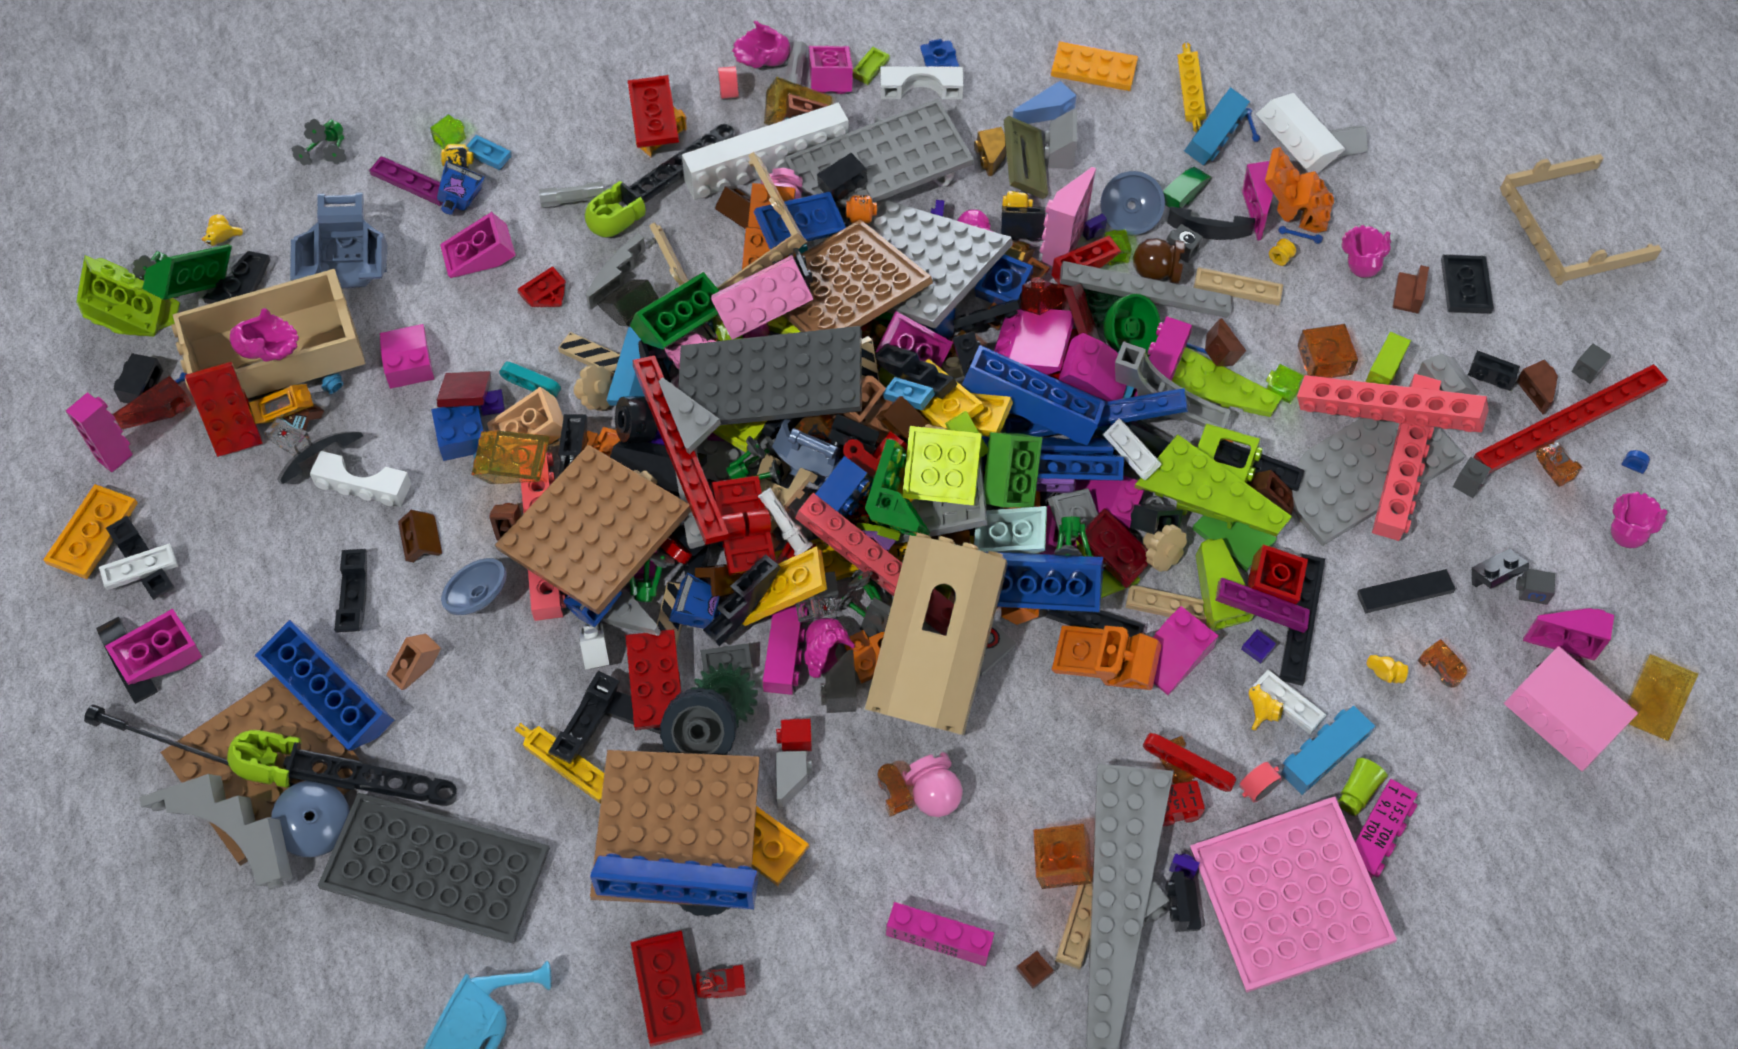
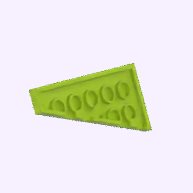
(1223, 386)
(1207, 486)

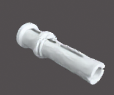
(791, 532)

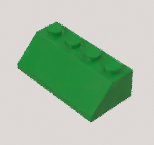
(187, 272)
(676, 313)

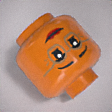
(860, 208)

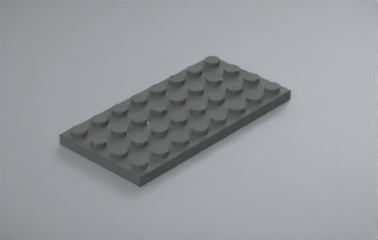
(775, 375)
(434, 867)

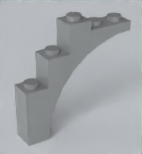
(1137, 371)

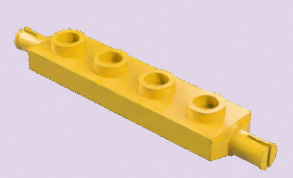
(1191, 86)
(579, 772)

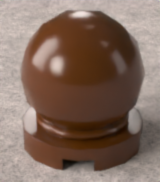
(1159, 259)

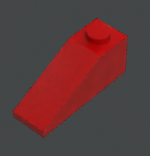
(1093, 255)

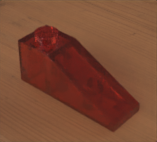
(1042, 295)
(156, 404)

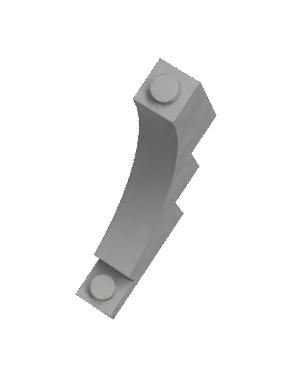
(259, 840)

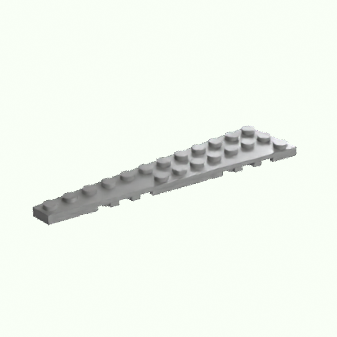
(1126, 844)

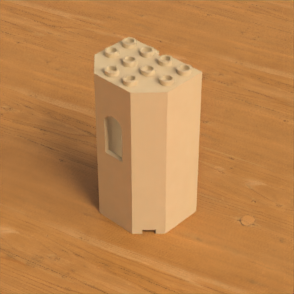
(309, 304)
(931, 674)

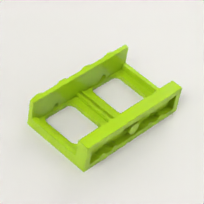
(1209, 443)

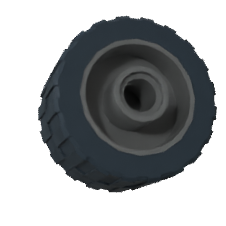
(698, 723)

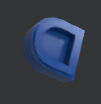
(1636, 461)

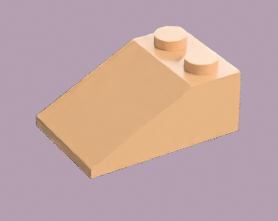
(534, 415)

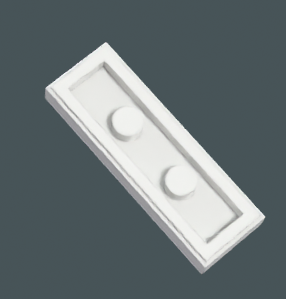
(1132, 449)
(137, 566)
(1295, 705)

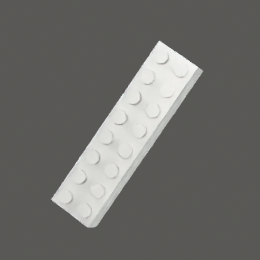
(727, 163)

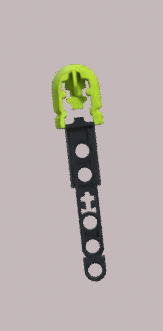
(609, 218)
(256, 747)

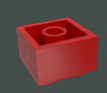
(1277, 573)

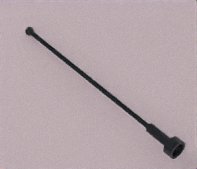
(96, 715)

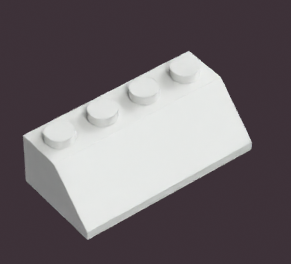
(1300, 132)

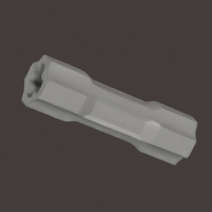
(796, 61)
(556, 196)

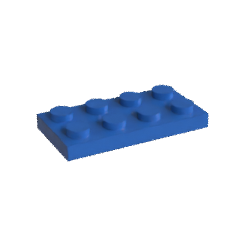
(814, 215)

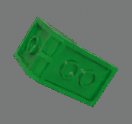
(888, 506)

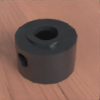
(636, 413)

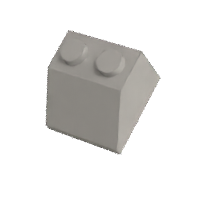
(1061, 141)
(1449, 373)

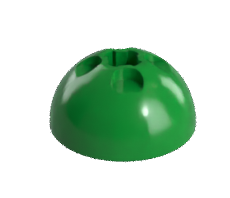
(1132, 321)

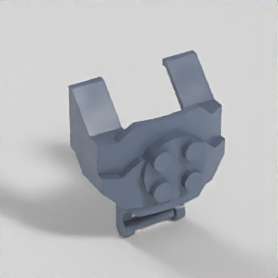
(341, 243)
(806, 451)

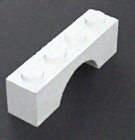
(943, 80)
(387, 486)

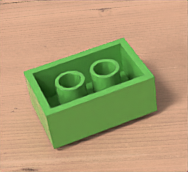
(1012, 469)

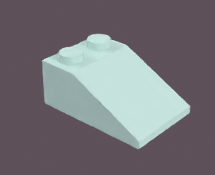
(1013, 531)

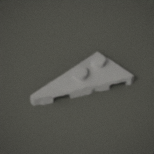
(691, 418)
(630, 615)

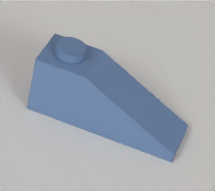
(1046, 105)

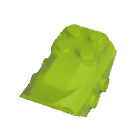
(117, 301)

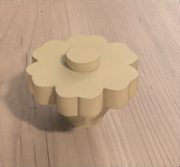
(593, 387)
(1165, 547)

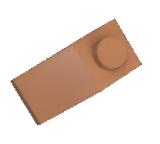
(413, 660)

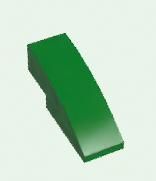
(1185, 187)

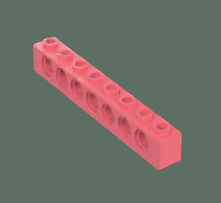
(1393, 403)
(1386, 522)
(866, 555)
(542, 605)

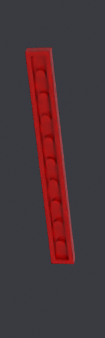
(1571, 418)
(685, 464)

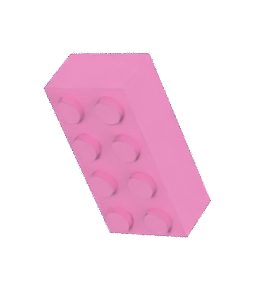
(761, 297)

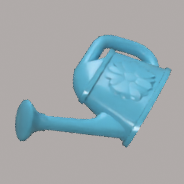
(474, 1016)

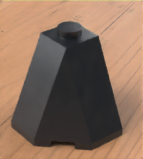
(1149, 436)

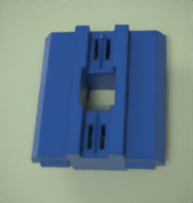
(938, 47)

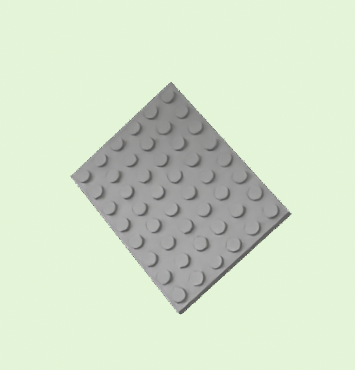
(944, 248)

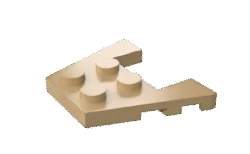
(784, 495)

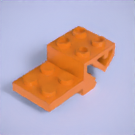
(1299, 192)
(755, 242)
(1108, 656)

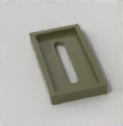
(1036, 182)

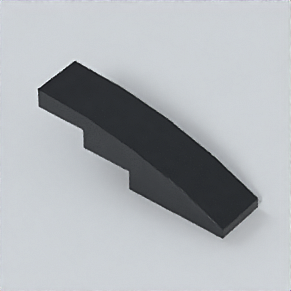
(909, 367)
(572, 439)
(739, 605)

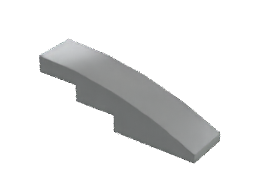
(612, 273)

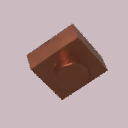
(1034, 969)

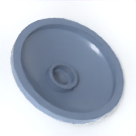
(1135, 188)
(474, 587)
(315, 836)

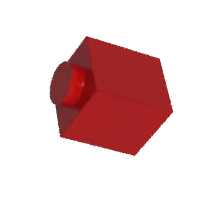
(795, 735)

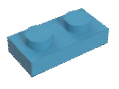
(488, 152)
(914, 393)

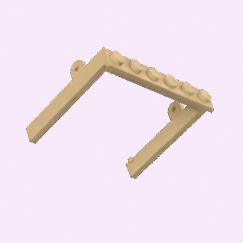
(779, 252)
(1598, 261)

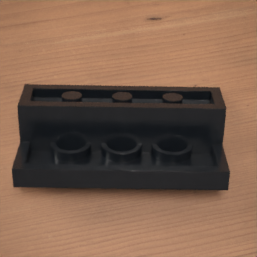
(650, 458)

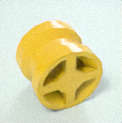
(1282, 252)

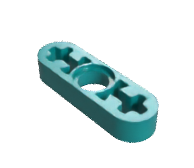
(528, 379)

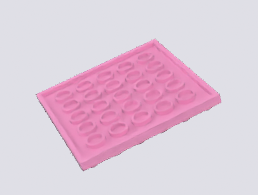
(1292, 894)

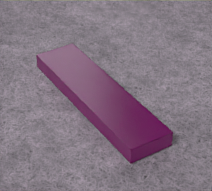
(406, 179)
(1262, 605)

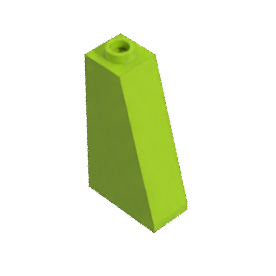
(1213, 563)

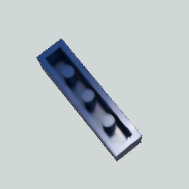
(1081, 466)

